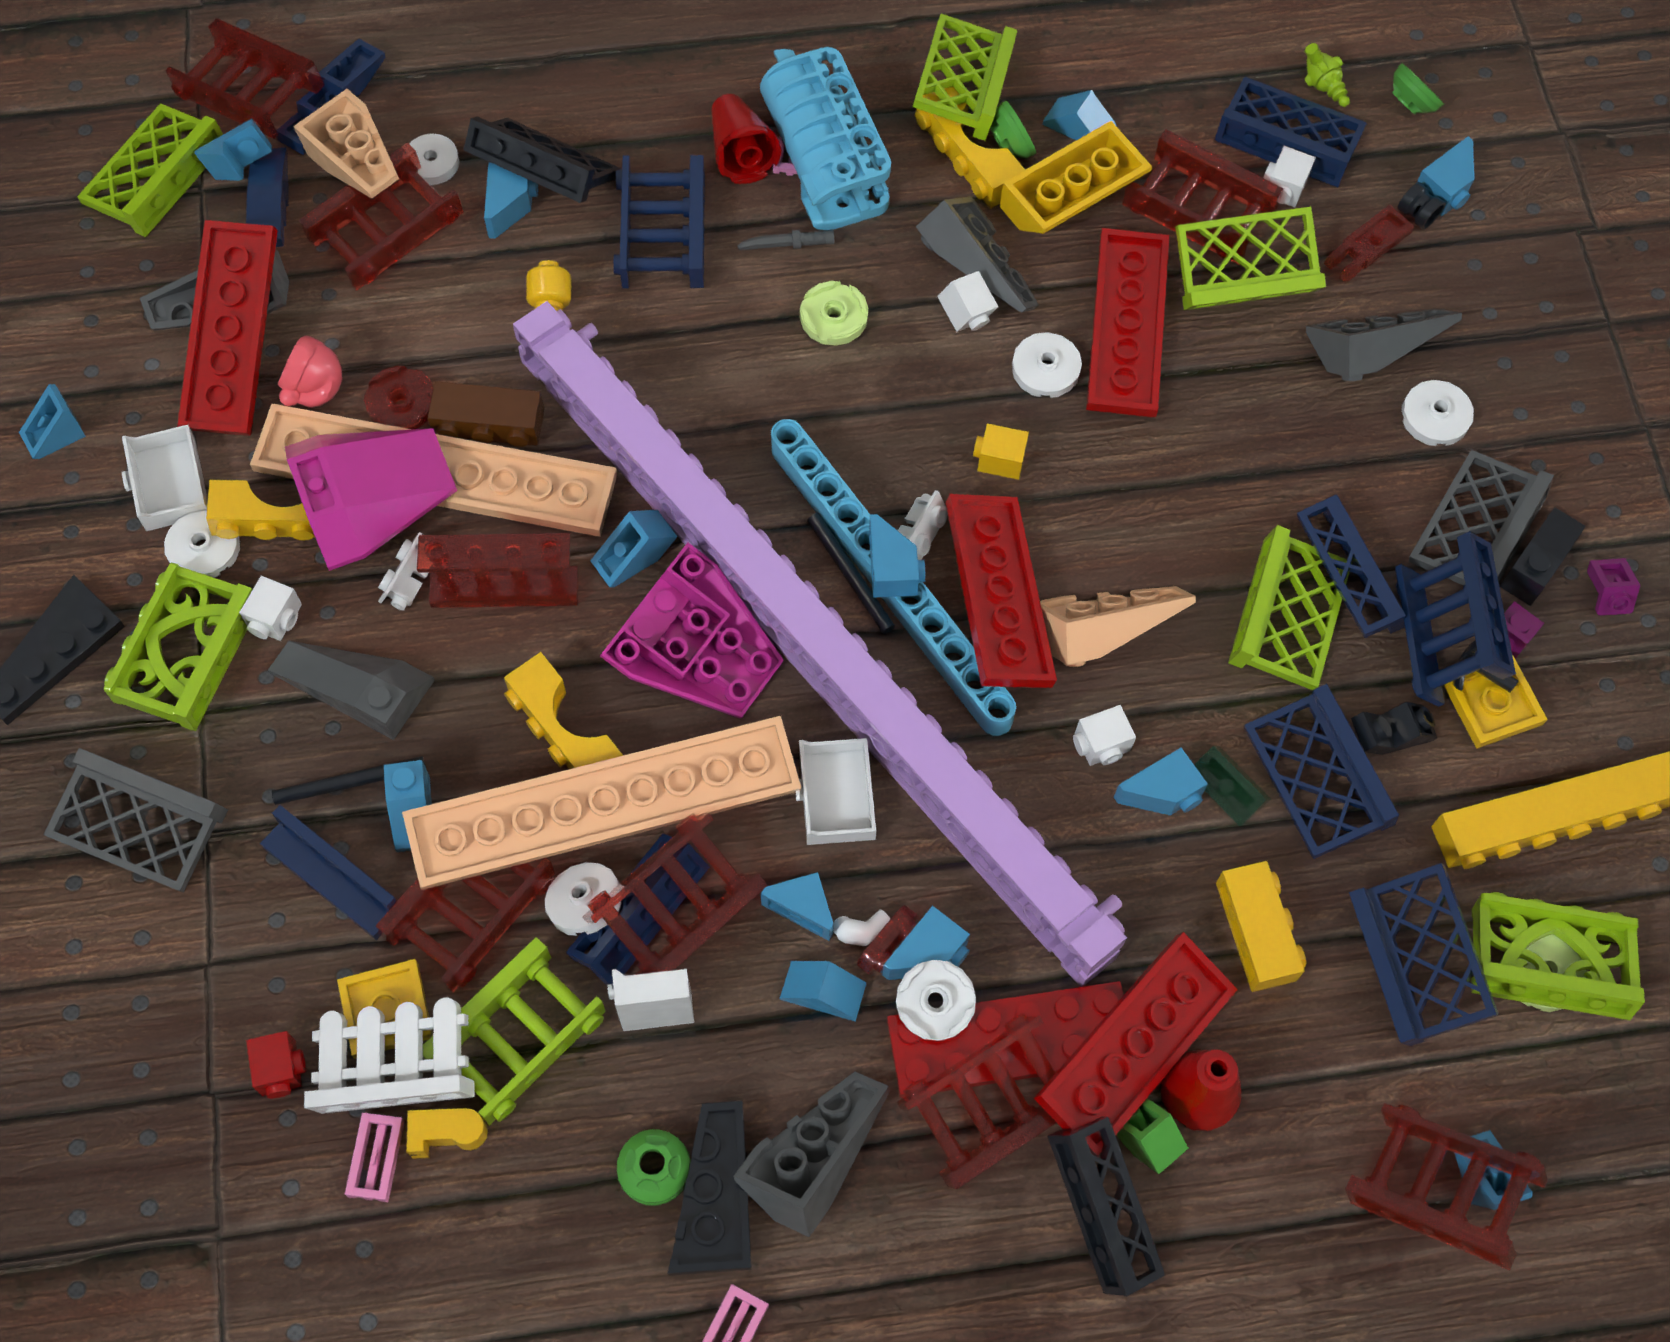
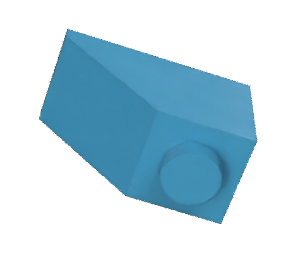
(1451, 175)
(506, 199)
(633, 546)
(893, 561)
(1164, 786)
(405, 789)
(931, 939)

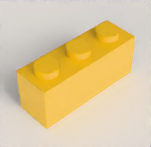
(1261, 926)

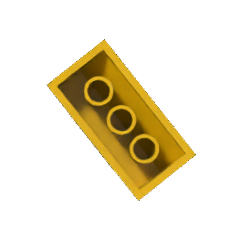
(1072, 179)

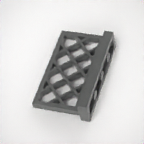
(1512, 528)
(137, 786)

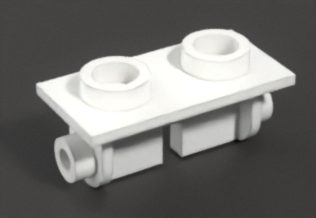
(927, 516)
(400, 584)

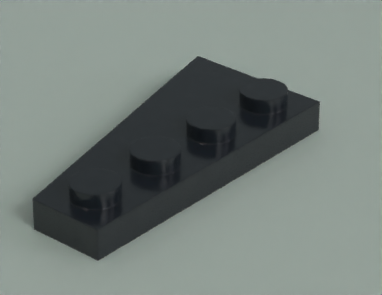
(57, 644)
(714, 1210)

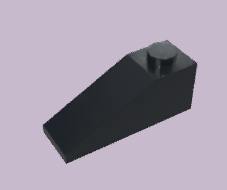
(1542, 556)

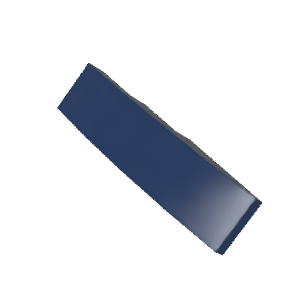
(348, 71)
(269, 191)

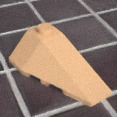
(348, 144)
(1096, 627)

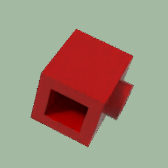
(275, 1064)

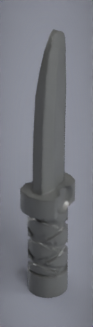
(793, 239)

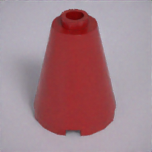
(742, 141)
(1202, 1089)

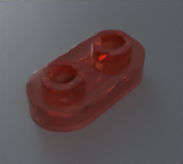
(881, 947)

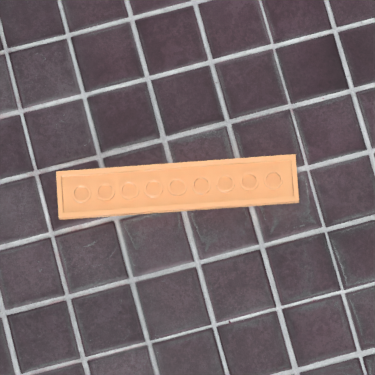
(487, 476)
(600, 802)

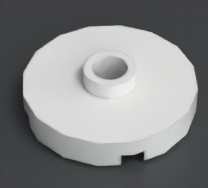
(1044, 378)
(1433, 426)
(205, 559)
(563, 895)
(957, 996)

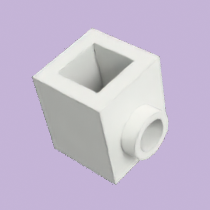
(1290, 173)
(968, 302)
(270, 609)
(1104, 736)

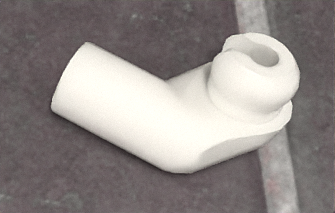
(860, 932)

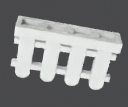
(408, 1066)

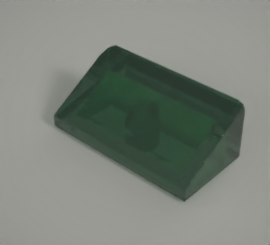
(1230, 785)

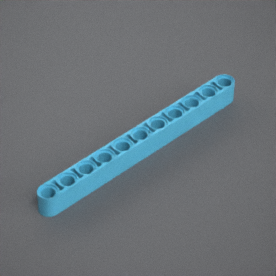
(912, 617)

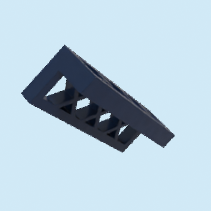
(1376, 588)
(328, 872)
(609, 950)

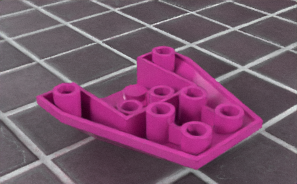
(367, 487)
(696, 639)

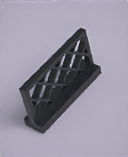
(537, 157)

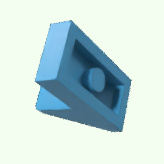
(233, 151)

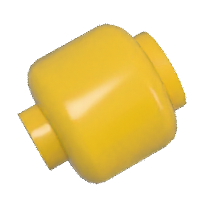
(549, 284)

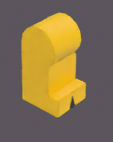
(444, 1128)

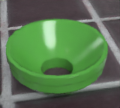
(1414, 92)
(1011, 133)
(656, 1188)

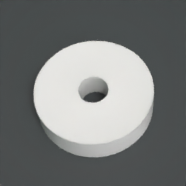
(446, 157)

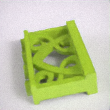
(155, 623)
(1578, 929)

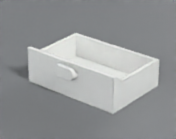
(164, 476)
(836, 791)
(652, 999)

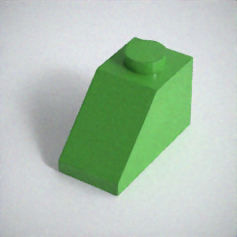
(1153, 1137)

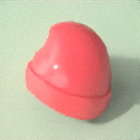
(310, 374)

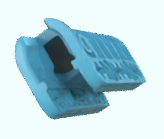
(826, 138)

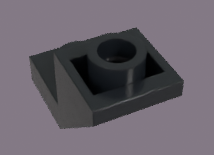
(1396, 729)

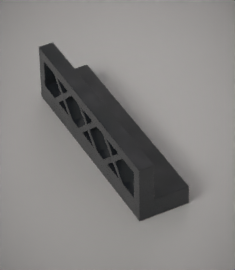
(1093, 1209)

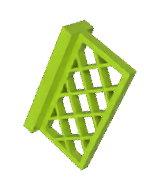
(988, 88)
(168, 178)
(1249, 288)
(1259, 607)

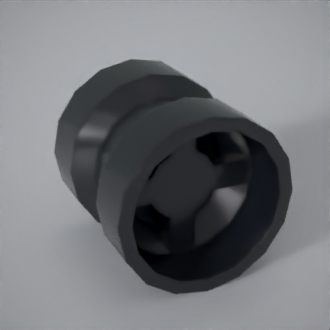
(1421, 205)

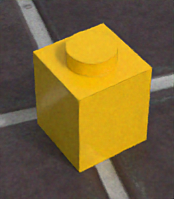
(1001, 451)

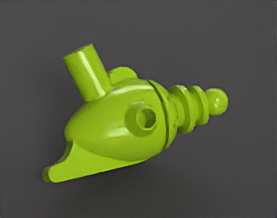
(1326, 74)

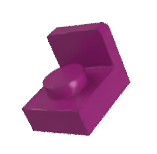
(1615, 586)
(1521, 627)

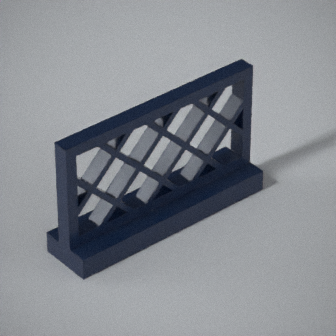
(1260, 138)
(1353, 765)
(1390, 966)

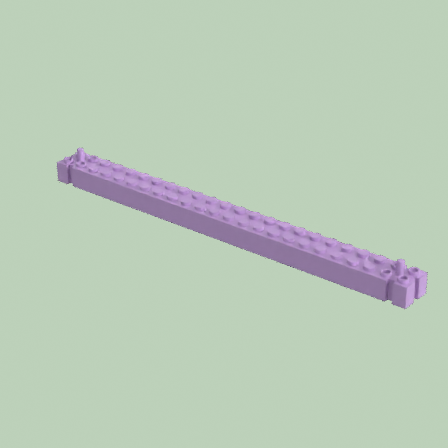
(824, 651)

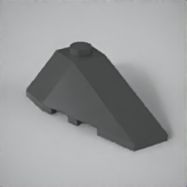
(964, 238)
(173, 304)
(1370, 346)
(361, 685)
(807, 1163)

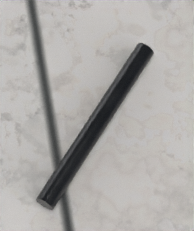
(851, 573)
(332, 784)

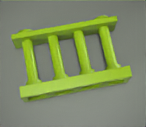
(504, 993)

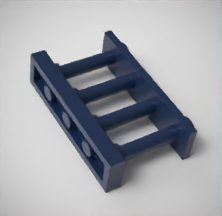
(691, 235)
(1486, 619)

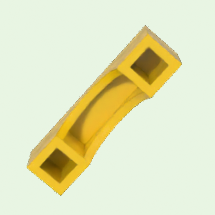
(981, 166)
(238, 512)
(539, 692)

